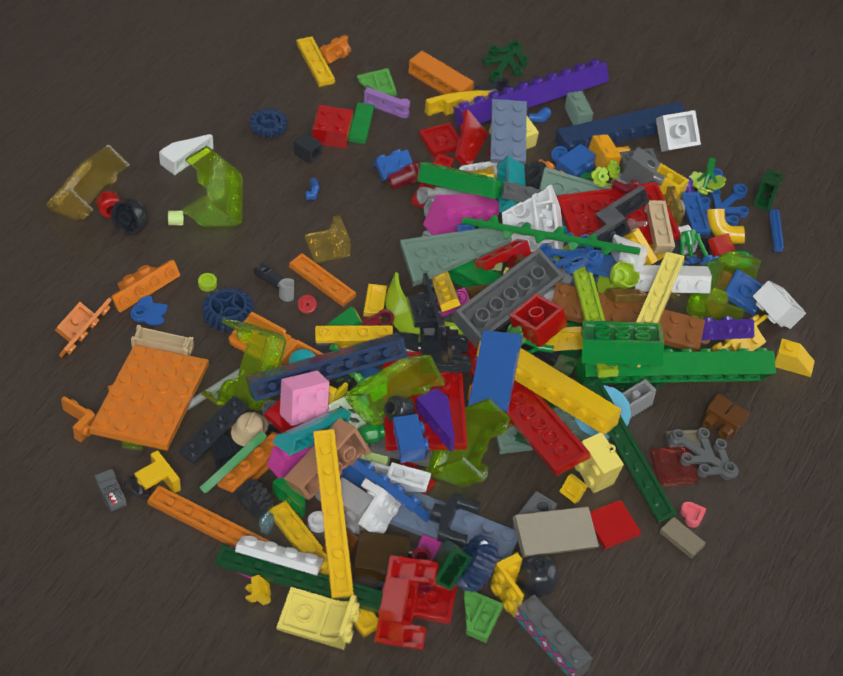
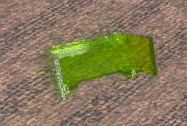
(224, 191)
(715, 303)
(262, 353)
(402, 378)

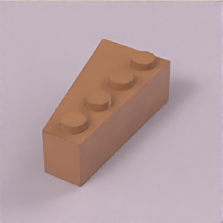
(349, 445)

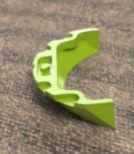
(397, 303)

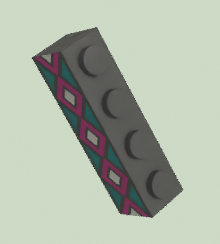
(553, 637)

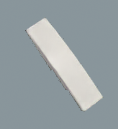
(408, 478)

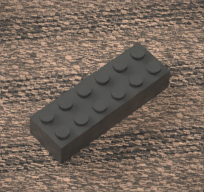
(495, 303)

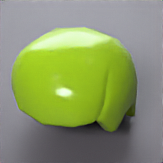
(624, 275)

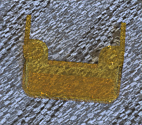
(86, 182)

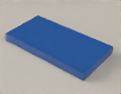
(496, 368)

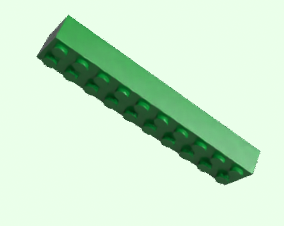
(692, 367)

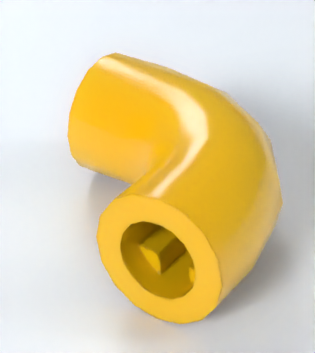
(719, 226)

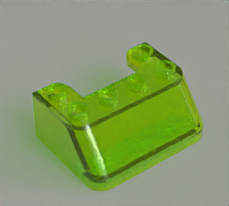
(464, 467)

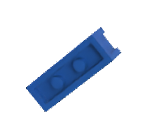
(695, 213)

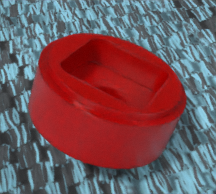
(307, 304)

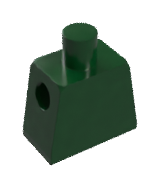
(770, 184)
(451, 561)

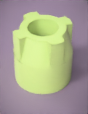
(175, 217)

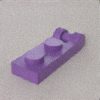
(387, 103)

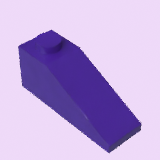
(436, 412)

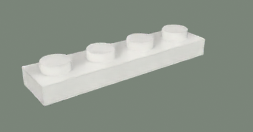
(280, 555)

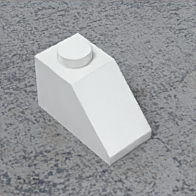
(637, 260)

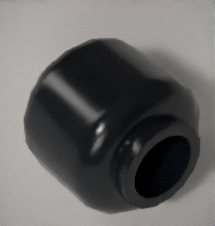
(398, 406)

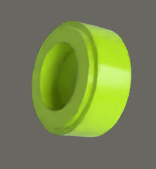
(207, 282)

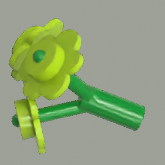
(700, 181)

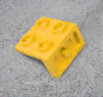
(504, 583)

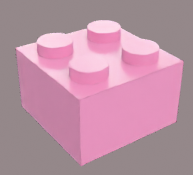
(304, 397)

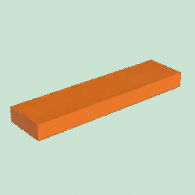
(322, 279)

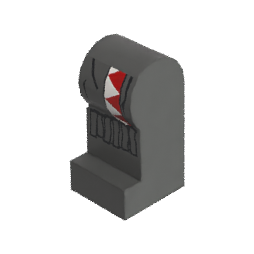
(110, 490)

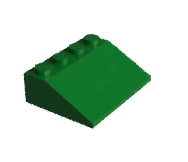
(622, 343)

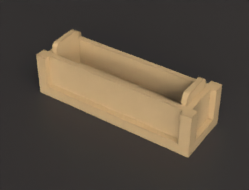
(660, 226)
(162, 341)

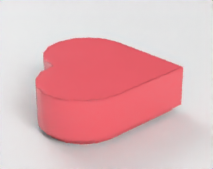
(693, 513)

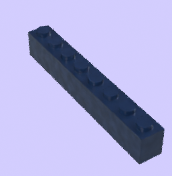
(618, 127)
(330, 364)

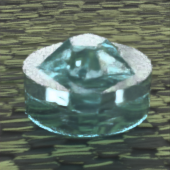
(266, 523)

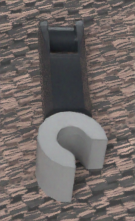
(285, 286)

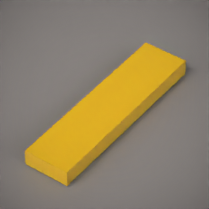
(315, 61)
(445, 291)

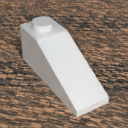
(174, 155)

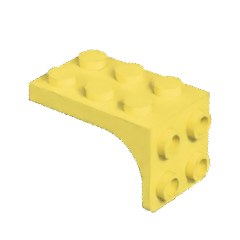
(319, 618)

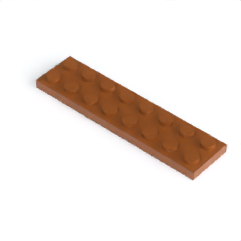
(678, 329)

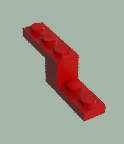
(508, 252)

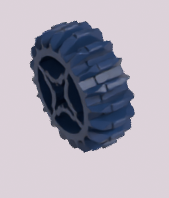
(226, 304)
(482, 564)

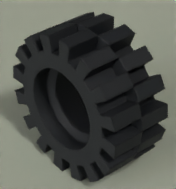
(534, 173)
(254, 497)

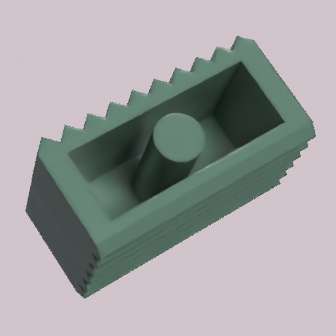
(578, 108)

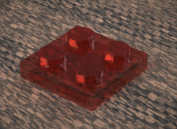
(669, 469)

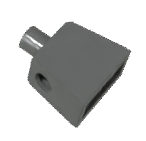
(642, 168)

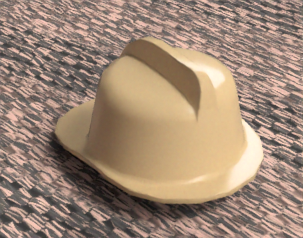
(248, 427)

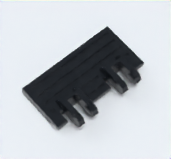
(447, 350)

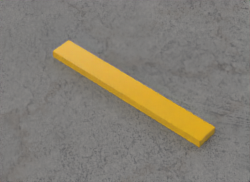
(333, 514)
(305, 542)

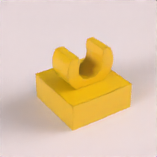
(573, 488)
(260, 590)

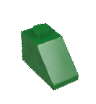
(284, 492)

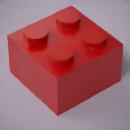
(333, 126)
(539, 319)

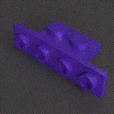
(728, 329)

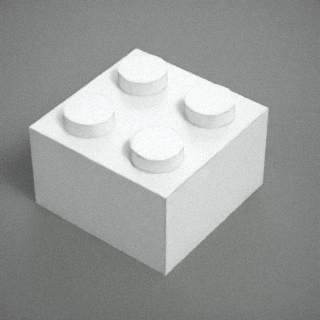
(678, 131)
(778, 304)

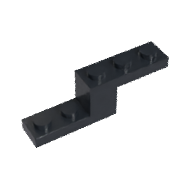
(613, 219)

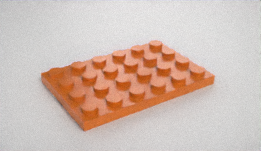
(149, 397)

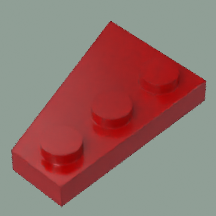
(471, 139)

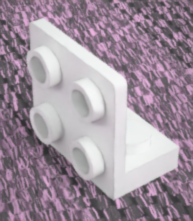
(380, 509)

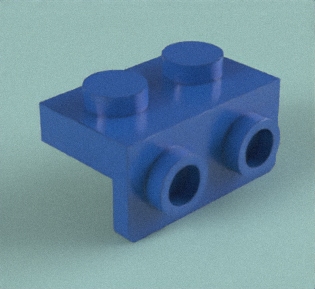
(391, 163)

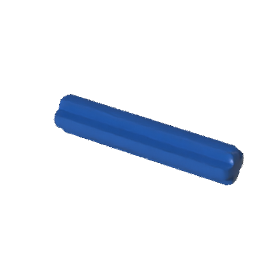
(776, 230)

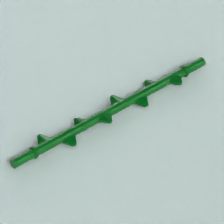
(557, 235)

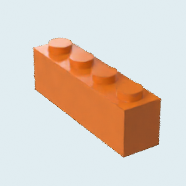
(438, 74)

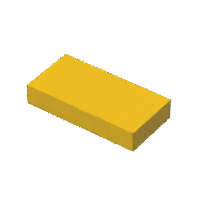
(375, 299)

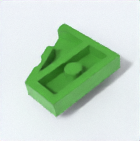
(379, 81)
(480, 615)

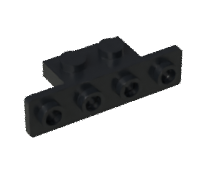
(424, 308)
(213, 430)

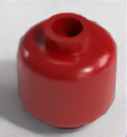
(105, 203)

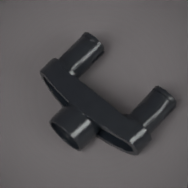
(445, 514)

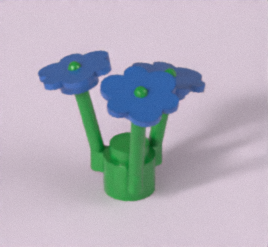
(688, 239)

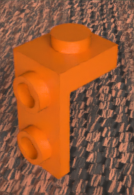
(85, 417)

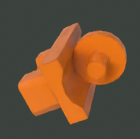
(336, 49)

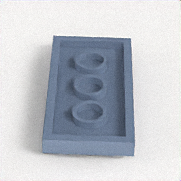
(508, 130)

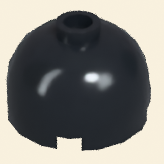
(129, 215)
(538, 575)

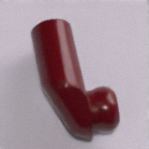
(625, 188)

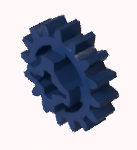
(268, 123)

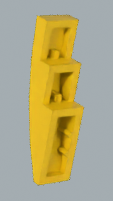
(446, 102)

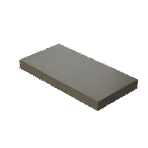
(555, 531)

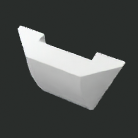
(541, 212)

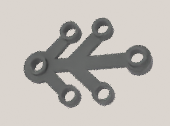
(724, 467)

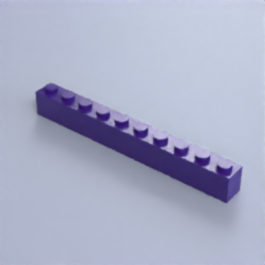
(538, 90)

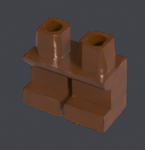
(725, 417)

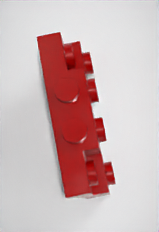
(399, 602)

